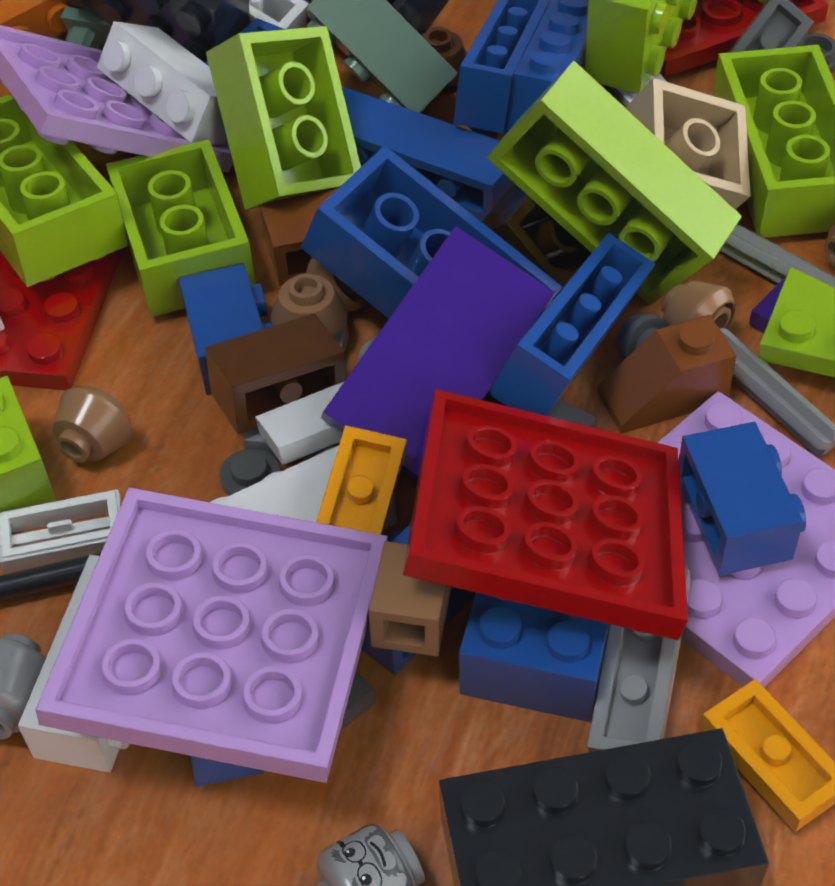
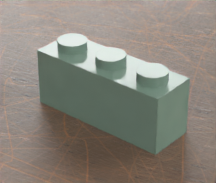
(384, 49)

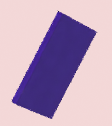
(443, 336)

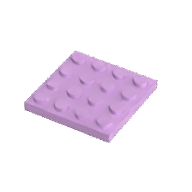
(77, 102)
(767, 614)
(217, 635)

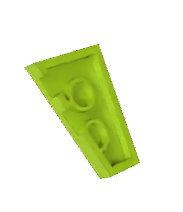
(802, 326)

